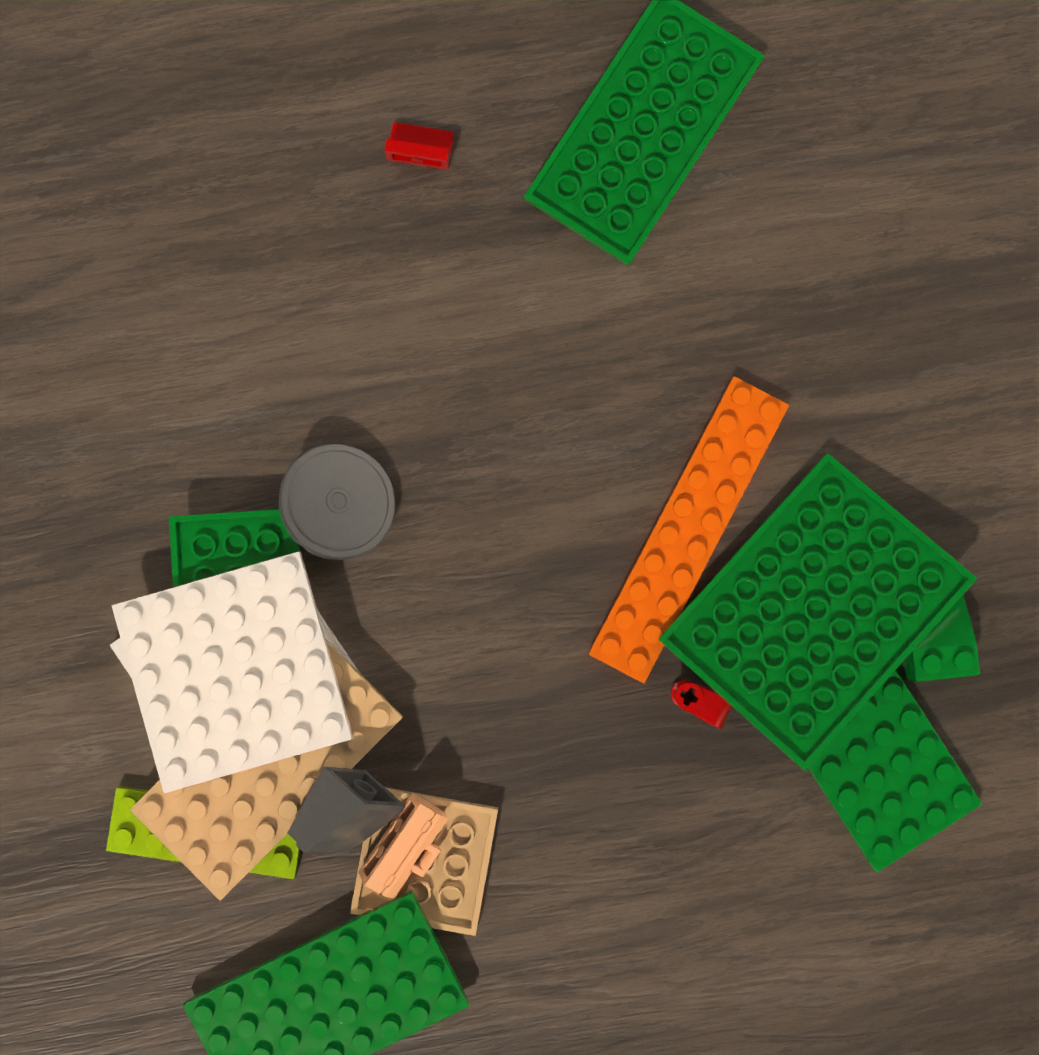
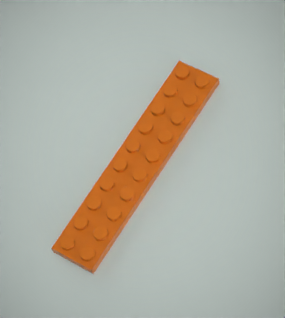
(688, 529)

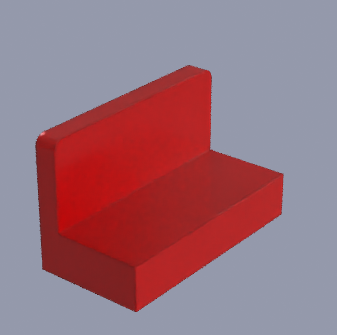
(419, 145)

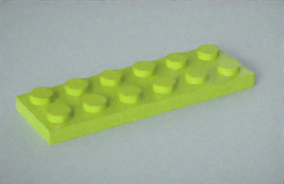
(132, 837)

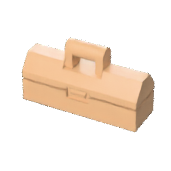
(401, 846)

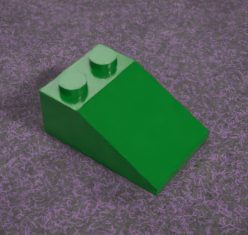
(946, 650)

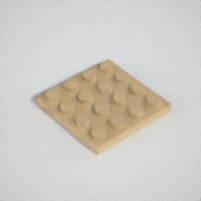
(456, 880)

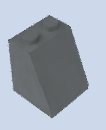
(342, 811)

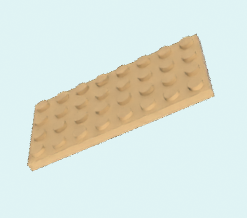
(236, 819)

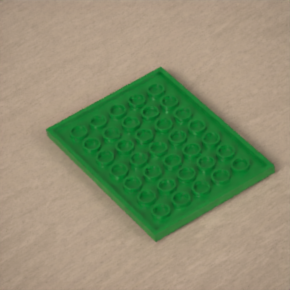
(817, 611)

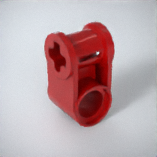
(705, 703)

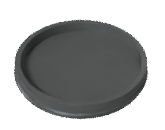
(336, 501)

